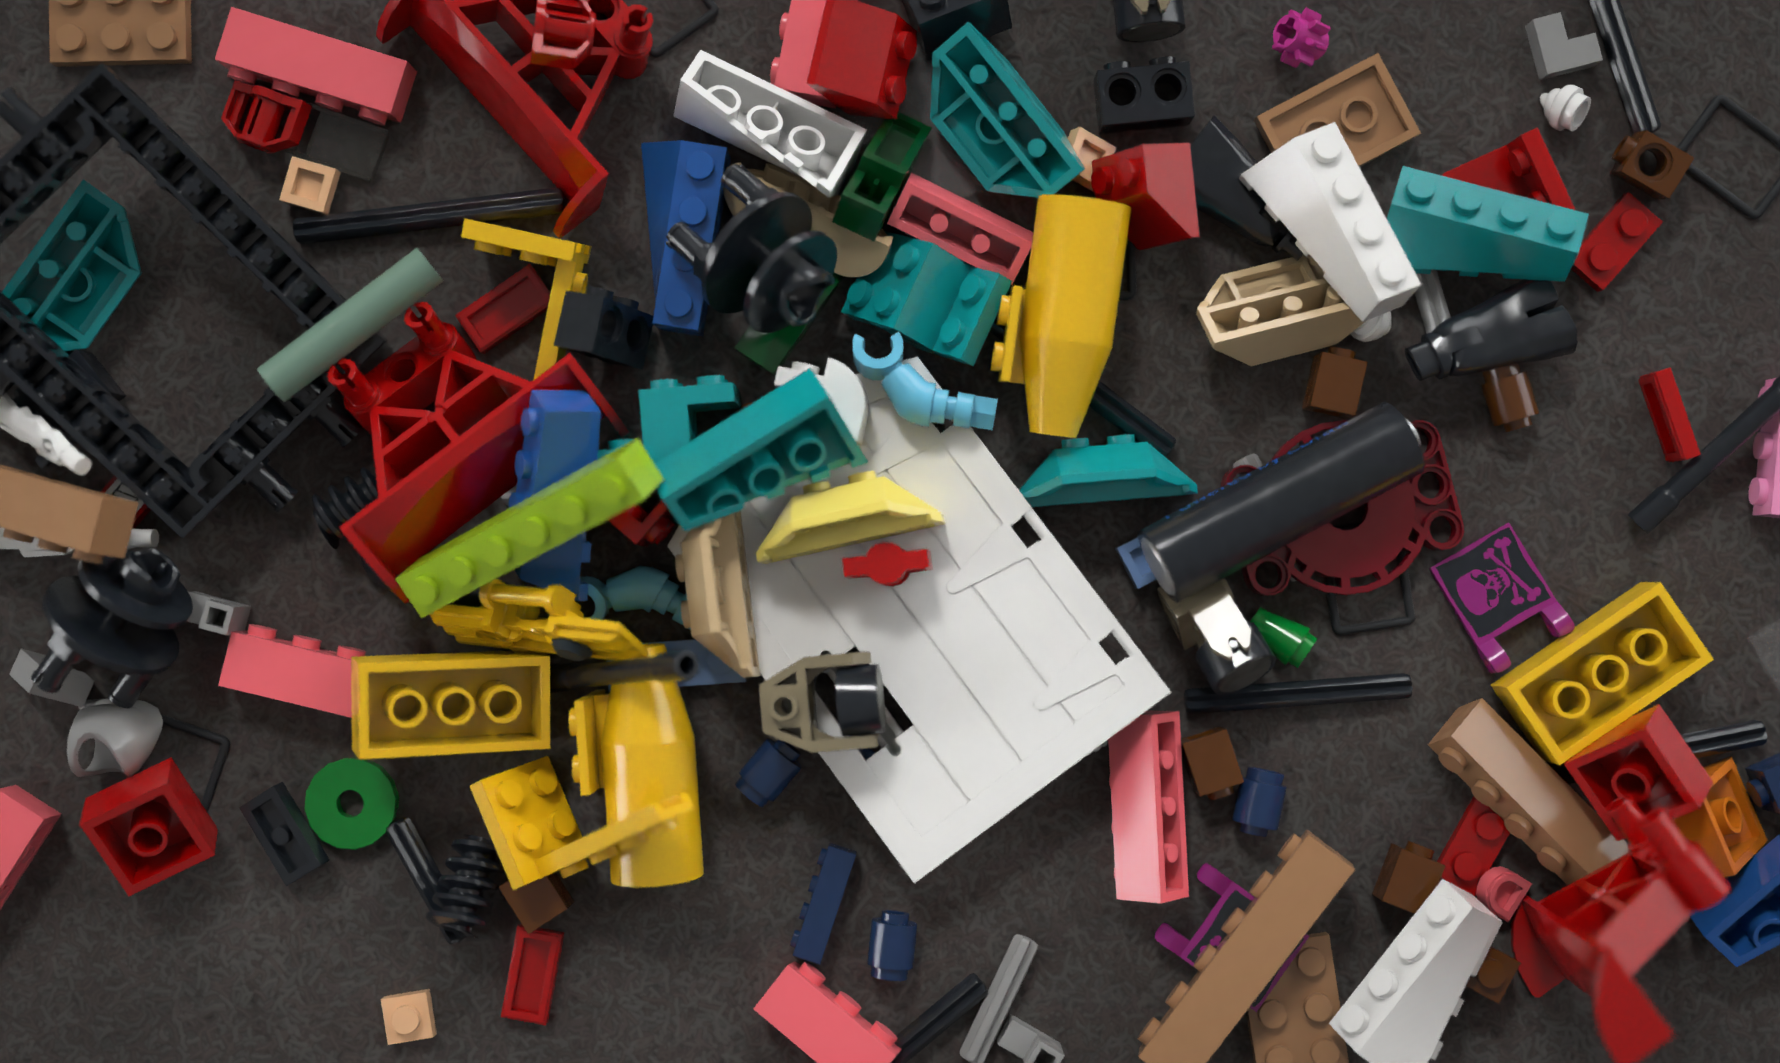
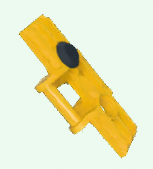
(512, 622)

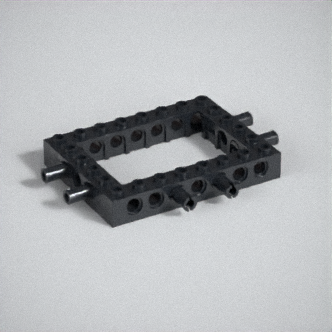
(93, 420)

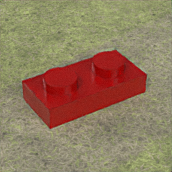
(1614, 241)
(1473, 846)

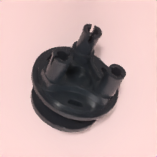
(762, 258)
(116, 618)

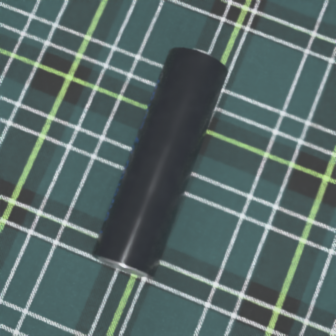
(1282, 501)

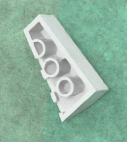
(769, 122)
(1336, 220)
(1419, 980)

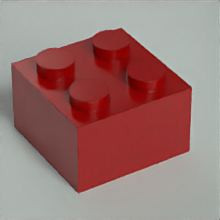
(1645, 760)
(149, 826)

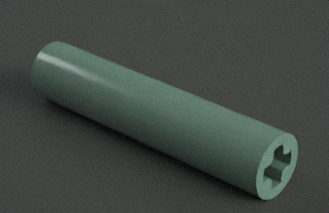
(350, 325)

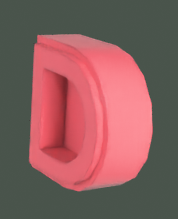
(1502, 891)

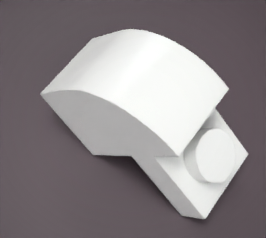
(842, 387)

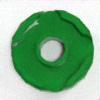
(325, 809)

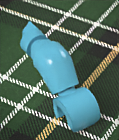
(915, 397)
(636, 589)

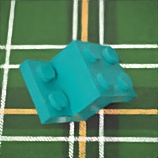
(929, 299)
(671, 409)

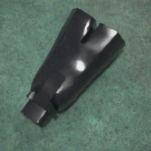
(1216, 166)
(1500, 332)

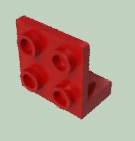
(1518, 169)
(643, 532)

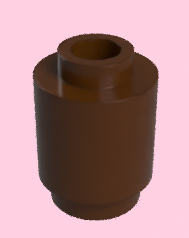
(1509, 397)

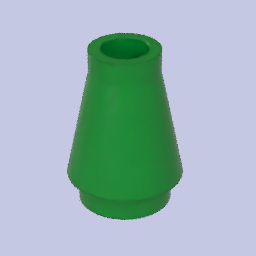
(1286, 638)

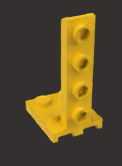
(542, 251)
(538, 830)

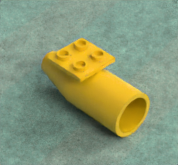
(1067, 315)
(641, 753)

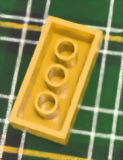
(1602, 672)
(449, 703)

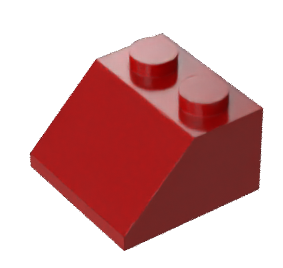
(862, 58)
(1156, 186)

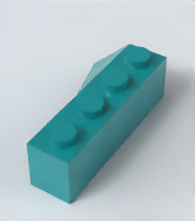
(1482, 229)
(758, 453)

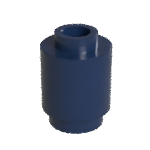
(769, 771)
(1259, 801)
(892, 945)

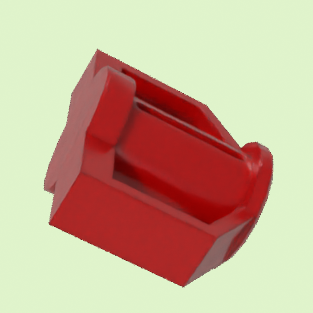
(562, 30)
(265, 117)
(887, 564)

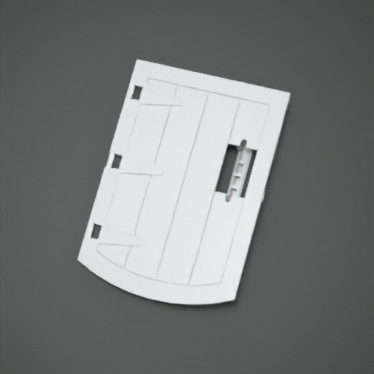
(980, 653)

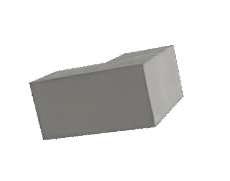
(1555, 53)
(218, 613)
(74, 688)
(1029, 1042)

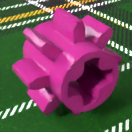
(1301, 37)

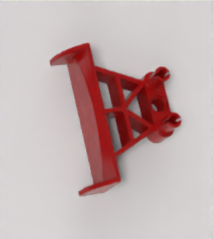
(618, 49)
(443, 463)
(1614, 921)

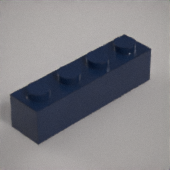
(824, 903)

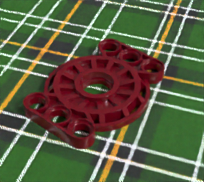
(1375, 539)

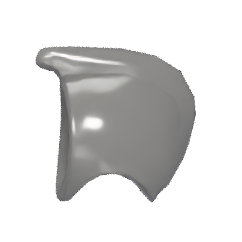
(121, 736)

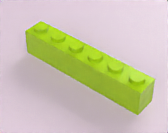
(530, 528)

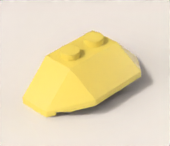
(845, 516)

